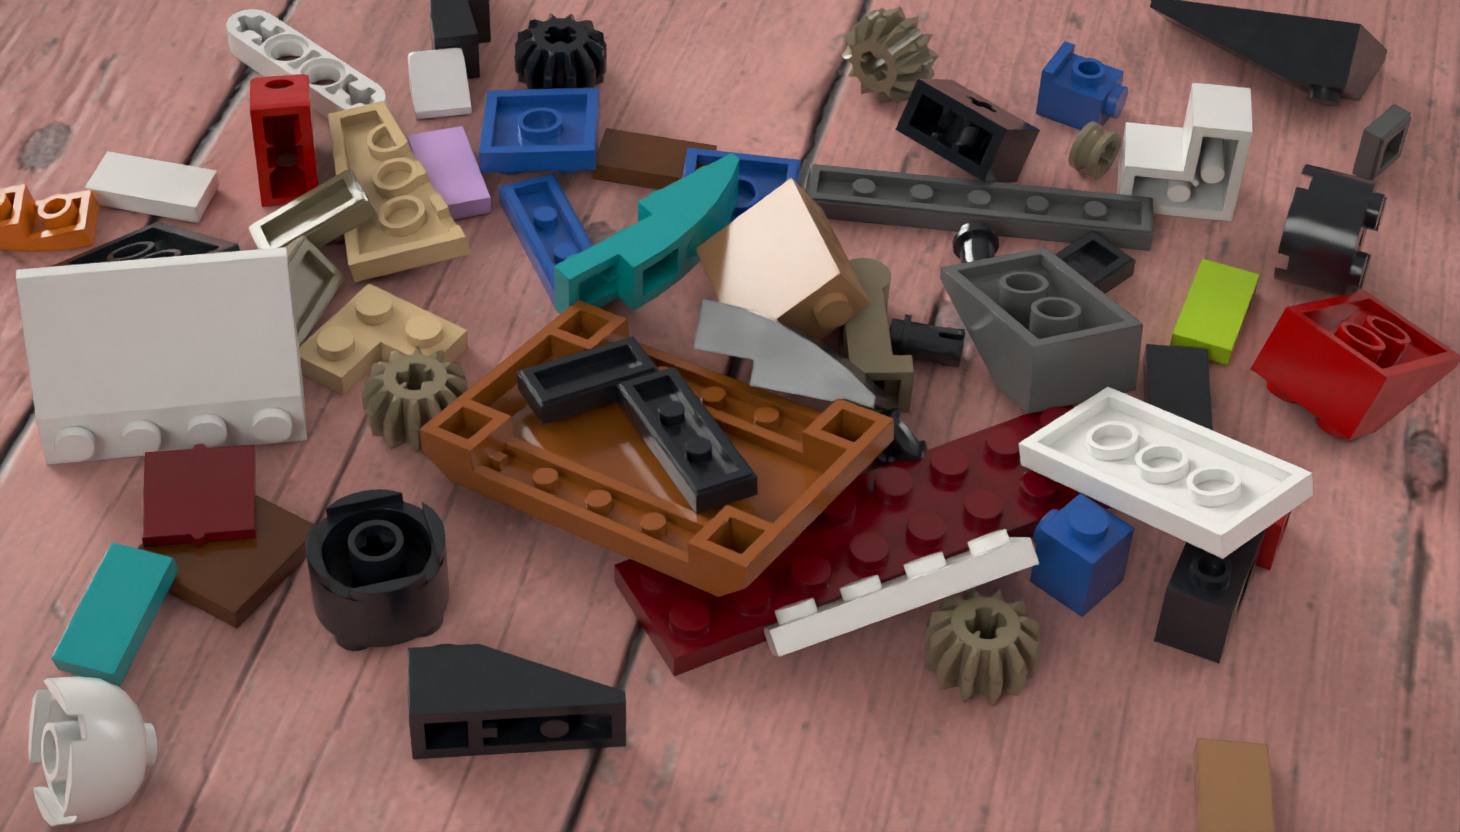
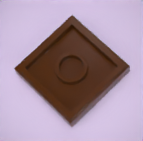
(238, 575)

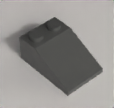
(1044, 329)

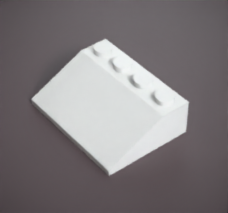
(163, 354)

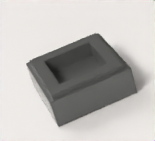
(1382, 142)

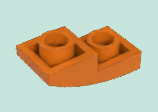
(46, 224)

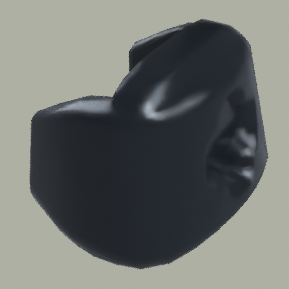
(905, 444)

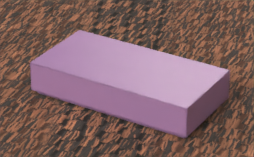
(452, 170)

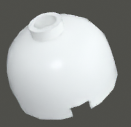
(89, 749)

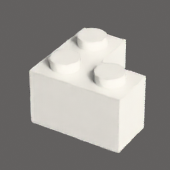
(1192, 167)

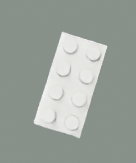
(1167, 471)

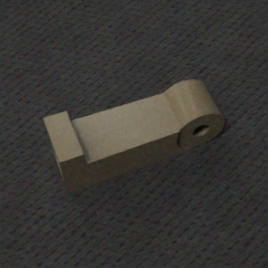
(867, 338)

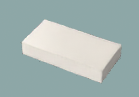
(153, 186)

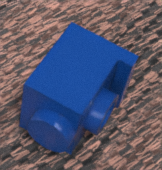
(1080, 89)

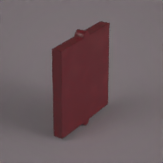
(199, 495)

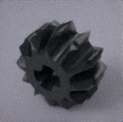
(560, 54)

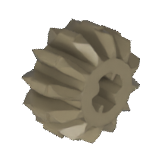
(889, 54)
(409, 394)
(982, 645)

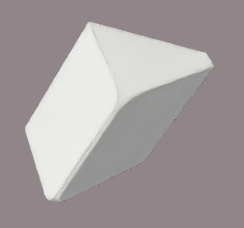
(439, 83)

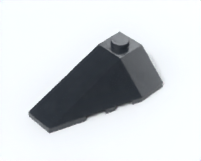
(1312, 54)

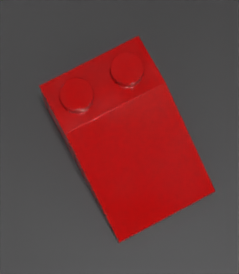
(1351, 362)

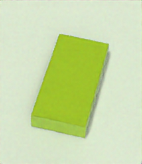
(1215, 310)

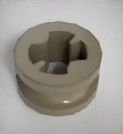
(1094, 150)

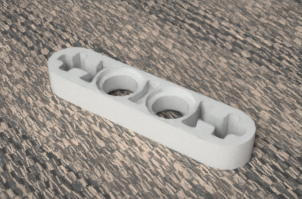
(245, 37)

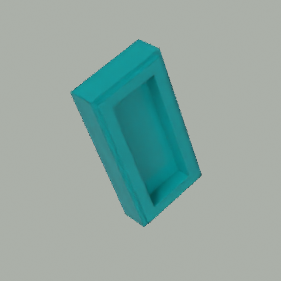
(115, 613)

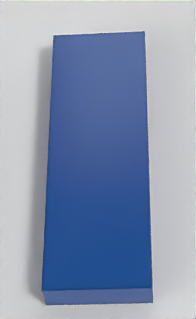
(543, 224)

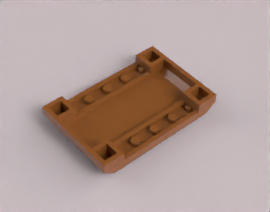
(610, 489)

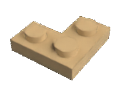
(368, 332)

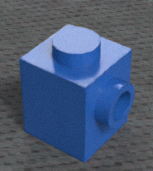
(1080, 553)

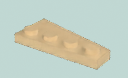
(411, 218)

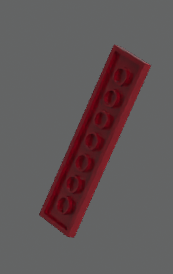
(864, 532)

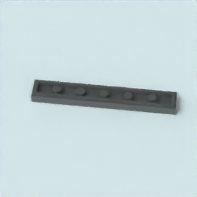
(1005, 207)

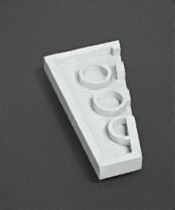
(924, 582)

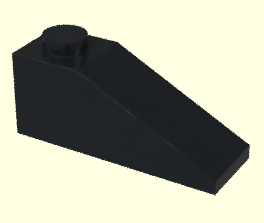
(498, 703)

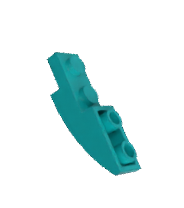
(658, 249)

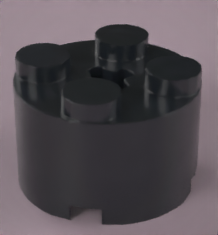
(1328, 231)
(378, 570)

